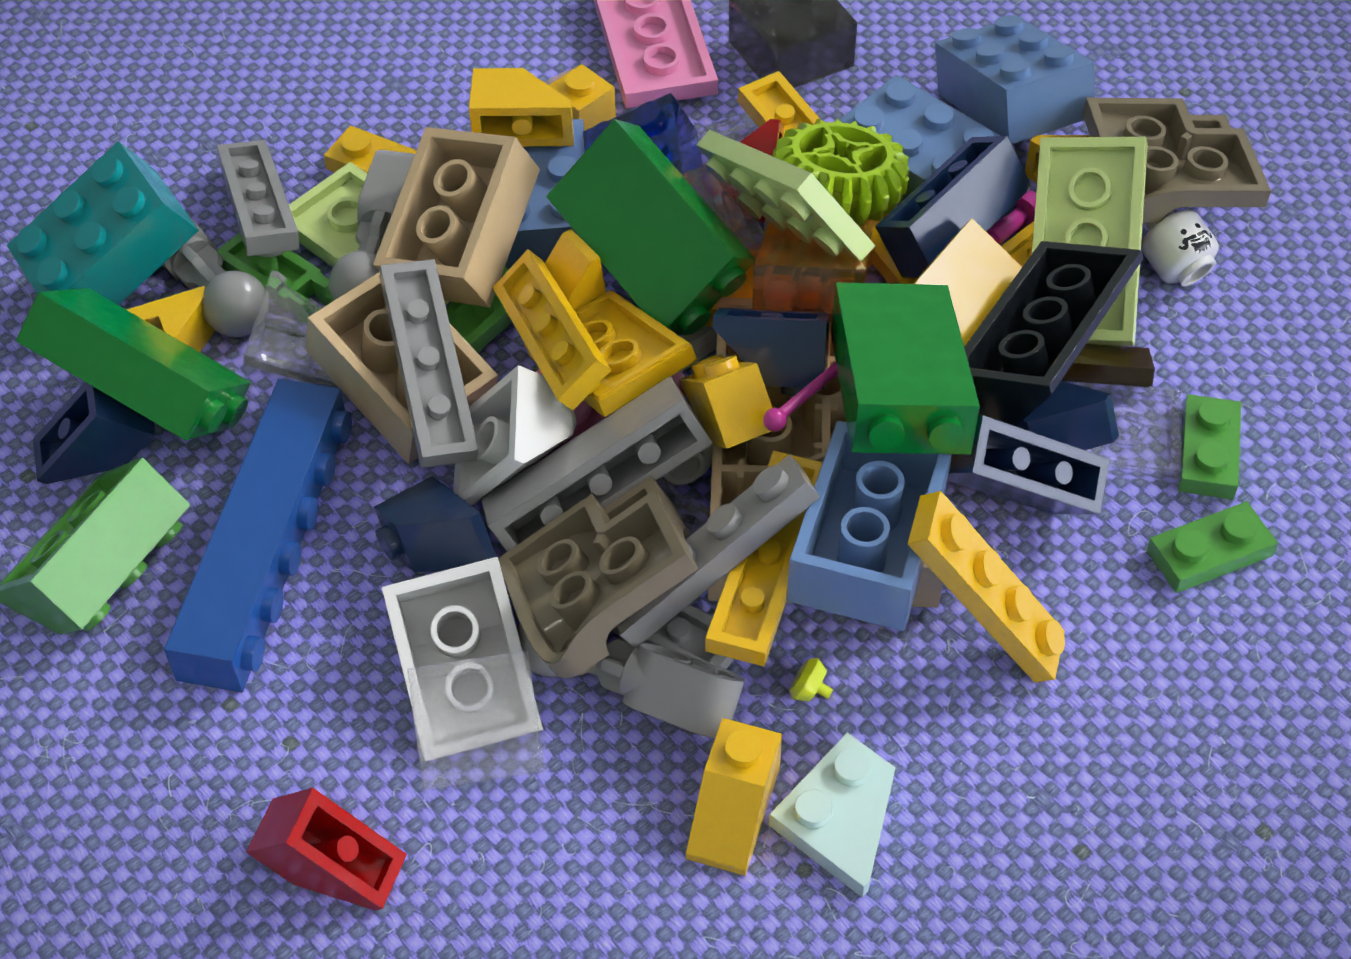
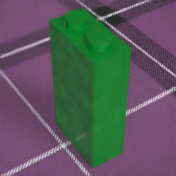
(651, 228)
(134, 362)
(903, 369)

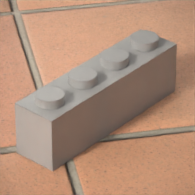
(606, 460)

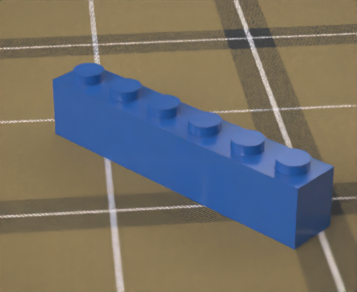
(258, 537)

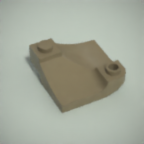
(1188, 156)
(594, 572)

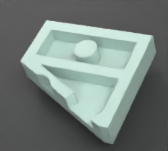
(839, 812)

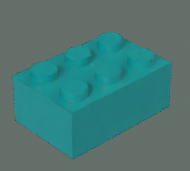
(104, 230)

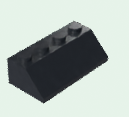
(1044, 324)

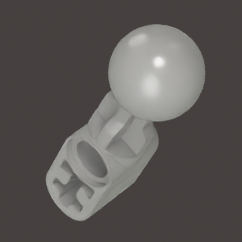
(374, 212)
(229, 296)
(661, 683)

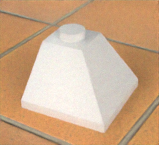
(514, 429)

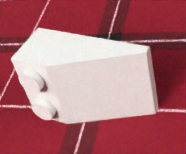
(452, 617)

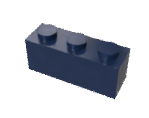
(974, 183)
(1031, 470)

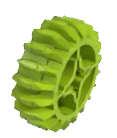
(852, 163)

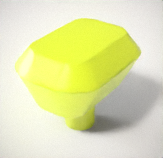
(809, 681)

